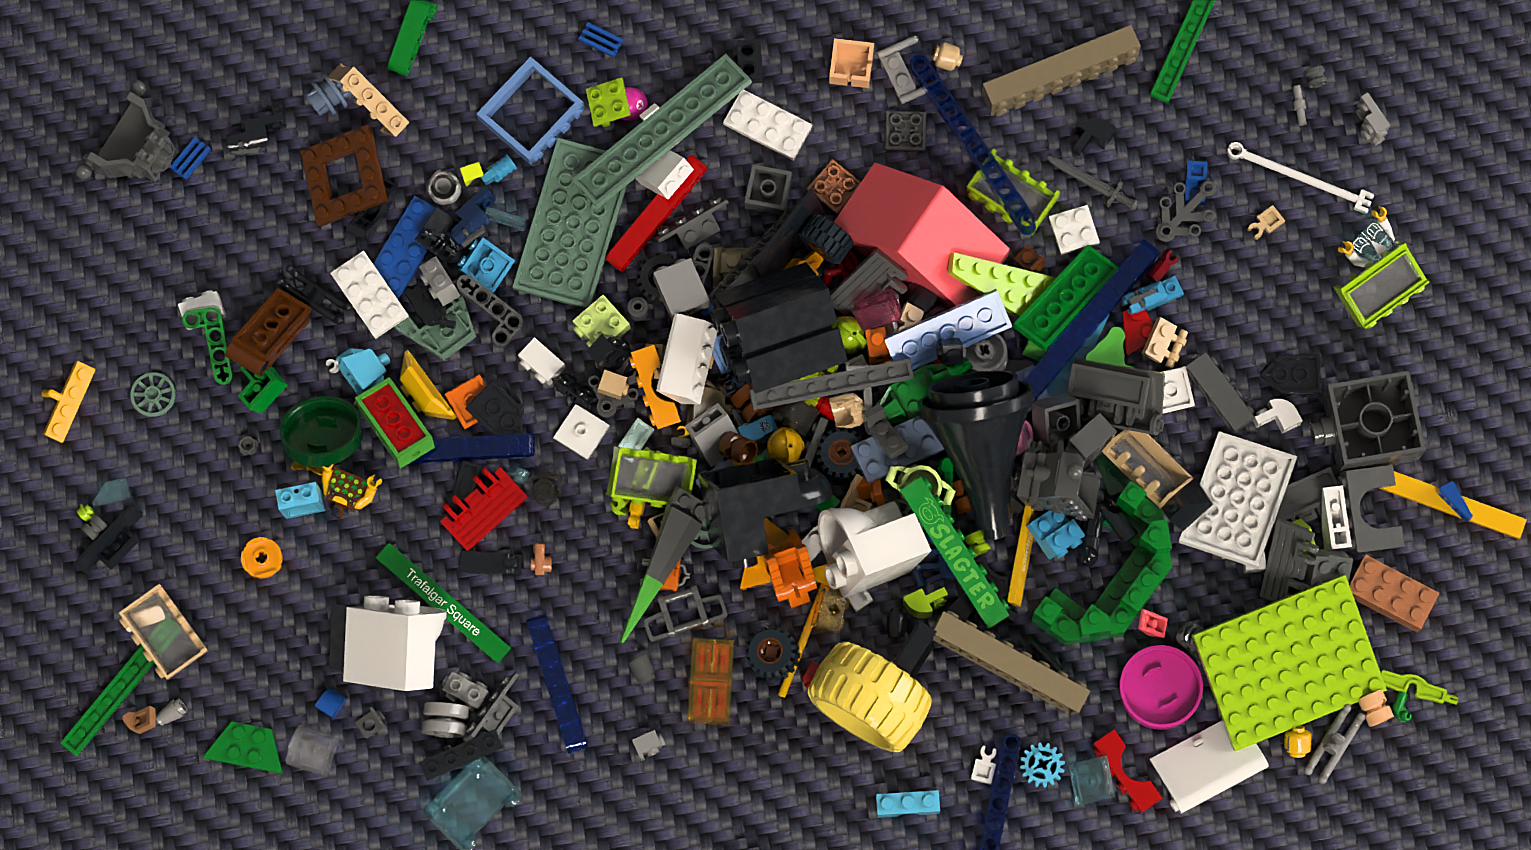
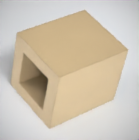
(613, 385)

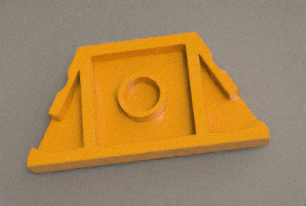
(757, 574)

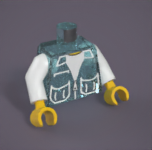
(1371, 242)

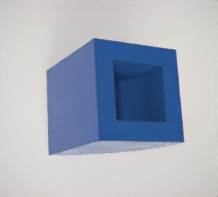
(331, 702)

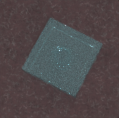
(1091, 780)

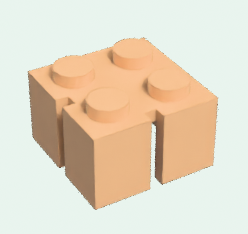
(851, 63)

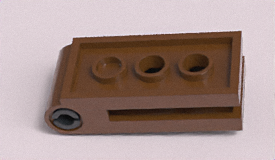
(268, 332)

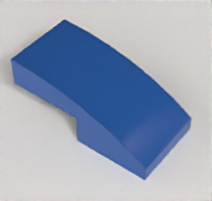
(1195, 176)

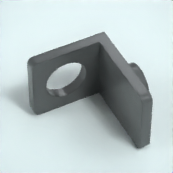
(377, 717)

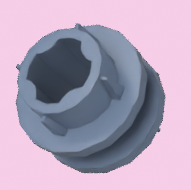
(327, 96)

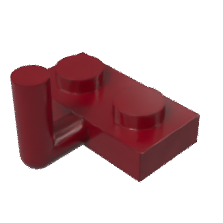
(843, 269)

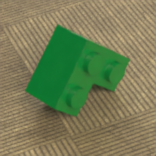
(261, 390)

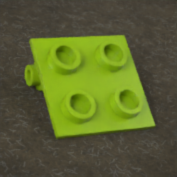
(608, 102)

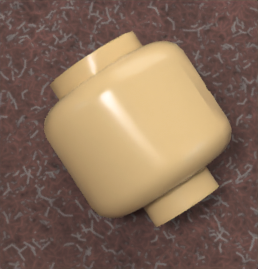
(947, 56)

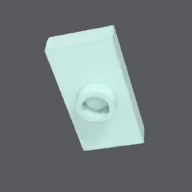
(637, 435)

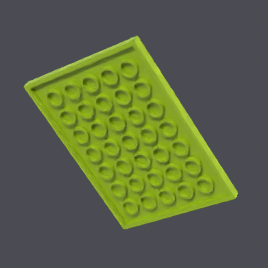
(1288, 662)

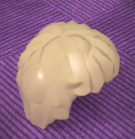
(847, 410)

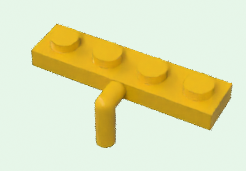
(67, 401)

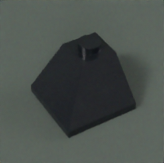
(1187, 505)

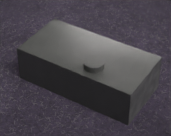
(1091, 439)

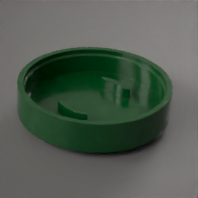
(321, 431)

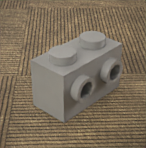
(440, 283)

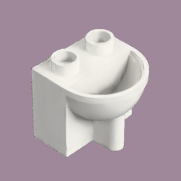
(869, 546)
(391, 643)

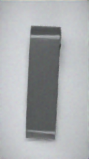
(486, 307)

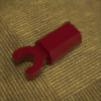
(1162, 266)

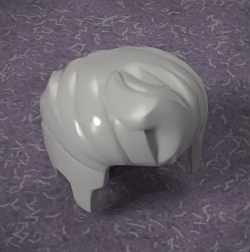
(444, 187)

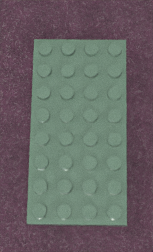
(567, 232)

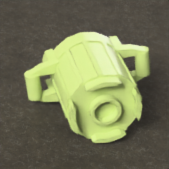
(924, 471)

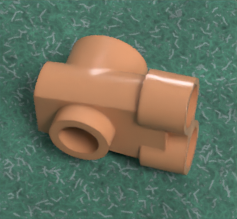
(540, 562)

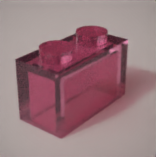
(877, 310)

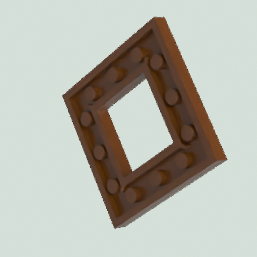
(373, 192)

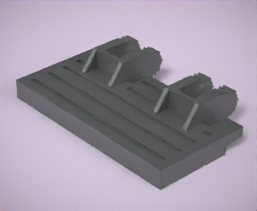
(867, 280)
(1107, 389)
(1304, 497)
(1287, 561)

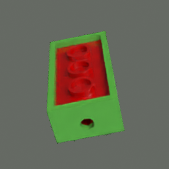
(394, 422)

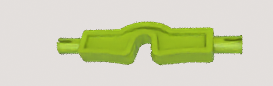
(1423, 689)

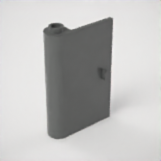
(1152, 421)

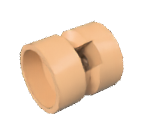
(1375, 708)

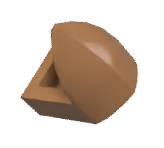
(141, 720)

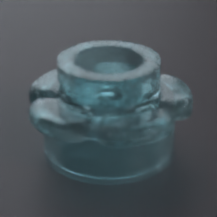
(520, 475)

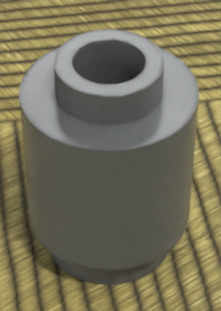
(641, 314)
(642, 668)

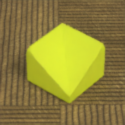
(471, 172)

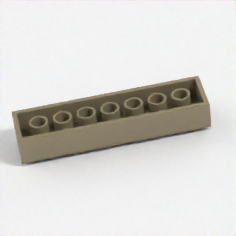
(1061, 71)
(1010, 664)

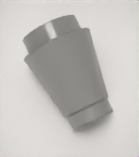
(171, 712)

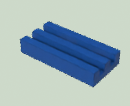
(589, 26)
(184, 154)

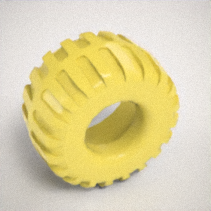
(869, 697)

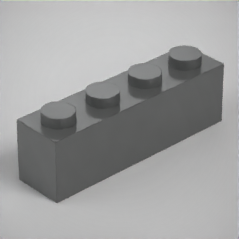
(1219, 393)

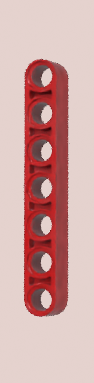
(652, 219)

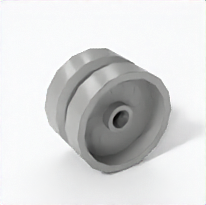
(996, 358)
(445, 720)

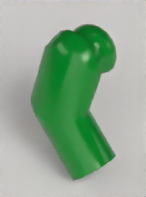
(1399, 709)

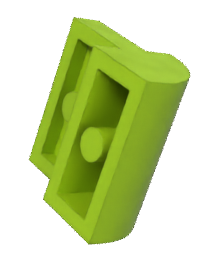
(921, 605)

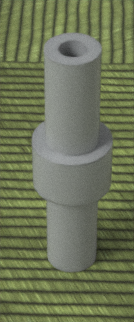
(1299, 105)

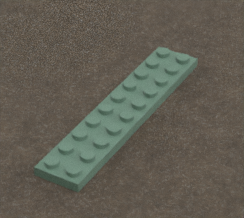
(661, 131)

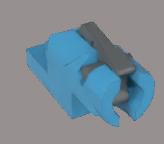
(1153, 295)

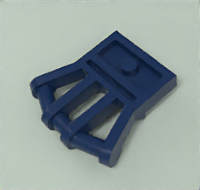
(944, 571)

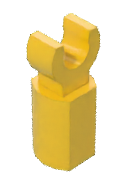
(634, 518)

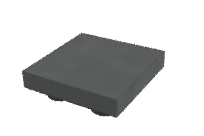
(905, 131)

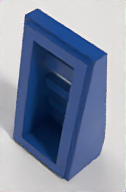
(1453, 498)

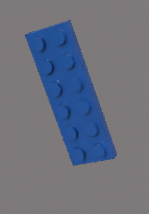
(402, 253)

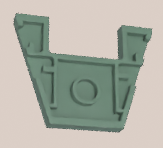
(442, 341)

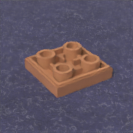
(834, 186)

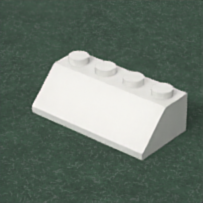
(687, 359)

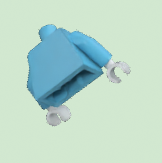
(360, 368)

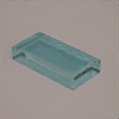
(506, 218)

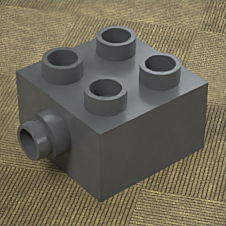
(1370, 422)

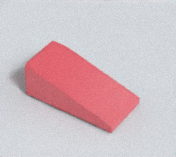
(1152, 624)

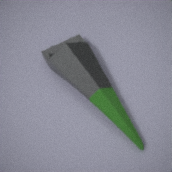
(678, 528)

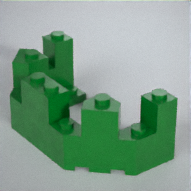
(1129, 588)

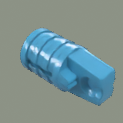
(498, 170)

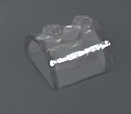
(311, 750)

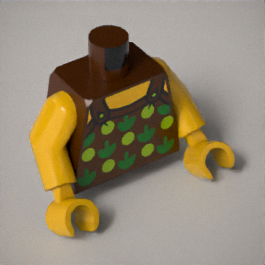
(347, 490)

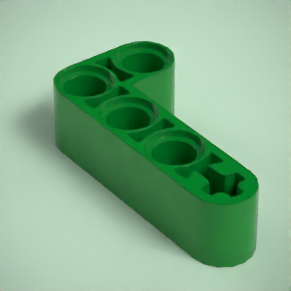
(410, 35)
(213, 345)

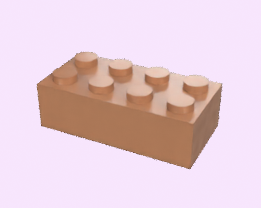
(1392, 593)

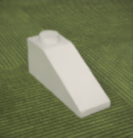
(1334, 519)

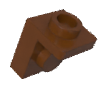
(1030, 260)

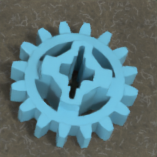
(1037, 756)

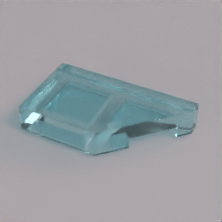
(112, 492)

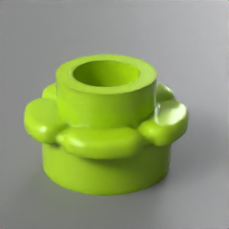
(85, 512)

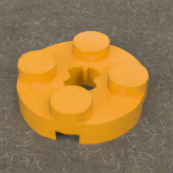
(252, 551)

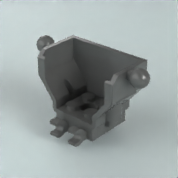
(136, 145)
(1057, 483)

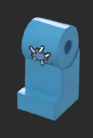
(759, 429)

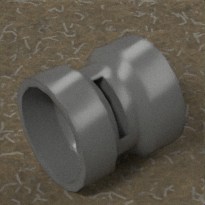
(94, 527)

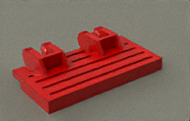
(485, 510)

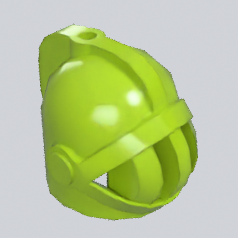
(851, 334)

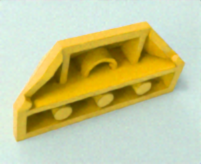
(422, 390)

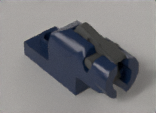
(472, 218)

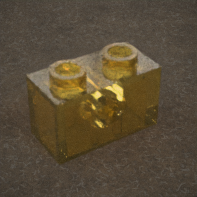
(822, 617)

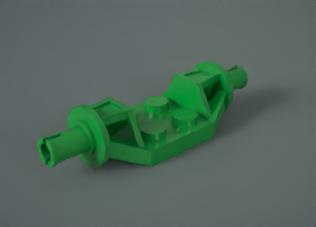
(908, 392)

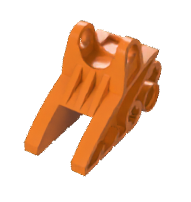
(785, 573)

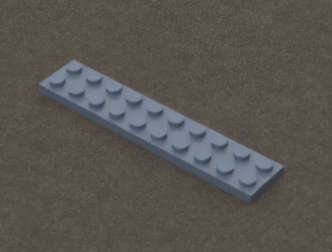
(920, 440)

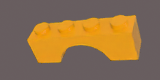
(663, 411)

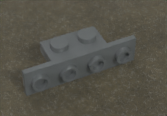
(695, 226)
(497, 711)

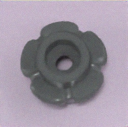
(248, 450)

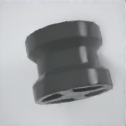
(1316, 77)

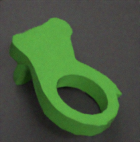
(1109, 349)

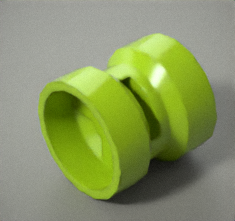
(977, 543)

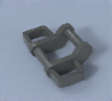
(702, 621)

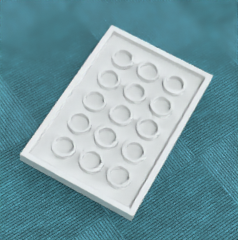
(1246, 494)

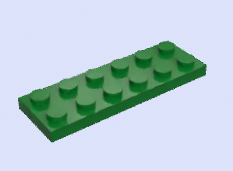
(1065, 298)

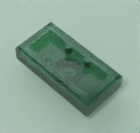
(1111, 476)

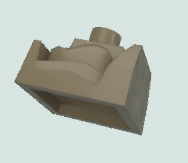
(725, 260)

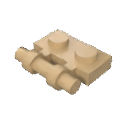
(1159, 340)

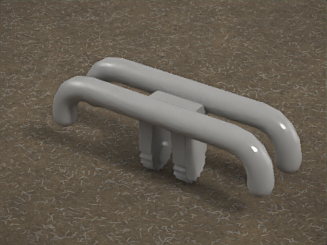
(1334, 743)

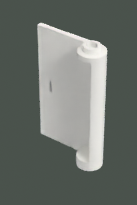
(1206, 770)

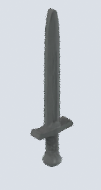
(1105, 189)

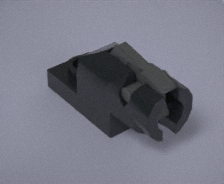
(255, 134)

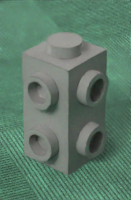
(460, 688)

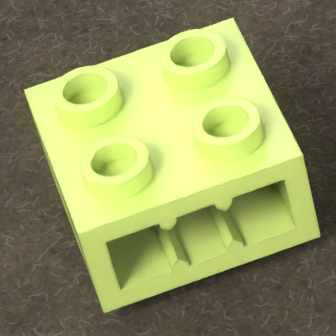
(600, 319)

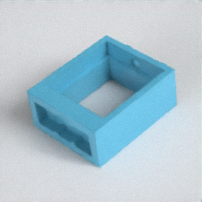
(305, 502)

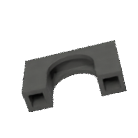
(1355, 485)

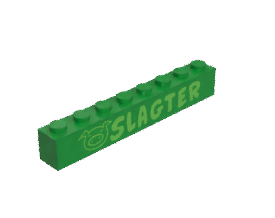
(953, 550)

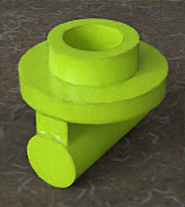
(619, 508)

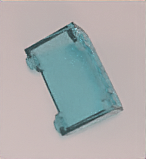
(471, 802)

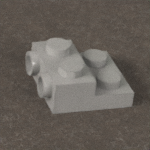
(1375, 124)

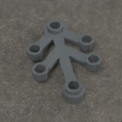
(1184, 213)
(614, 403)

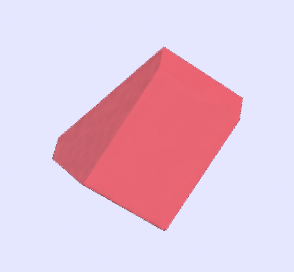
(918, 229)

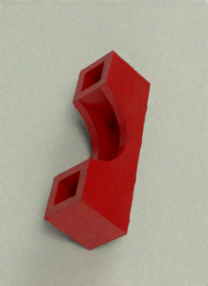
(1141, 794)

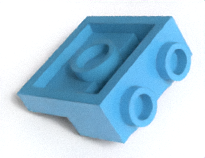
(485, 264)
(1055, 533)

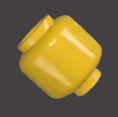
(1297, 742)

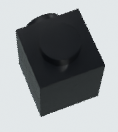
(950, 351)

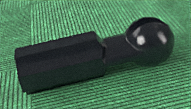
(1089, 548)

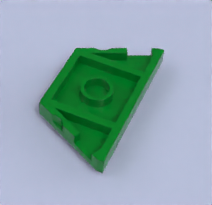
(246, 747)

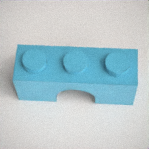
(908, 803)

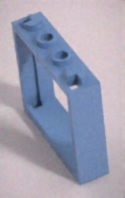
(506, 91)

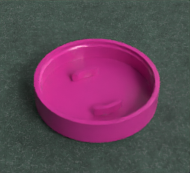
(1160, 687)

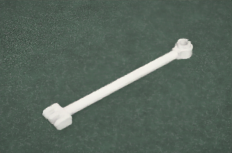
(1358, 199)

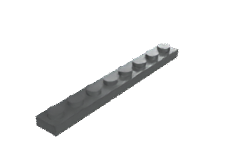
(833, 384)

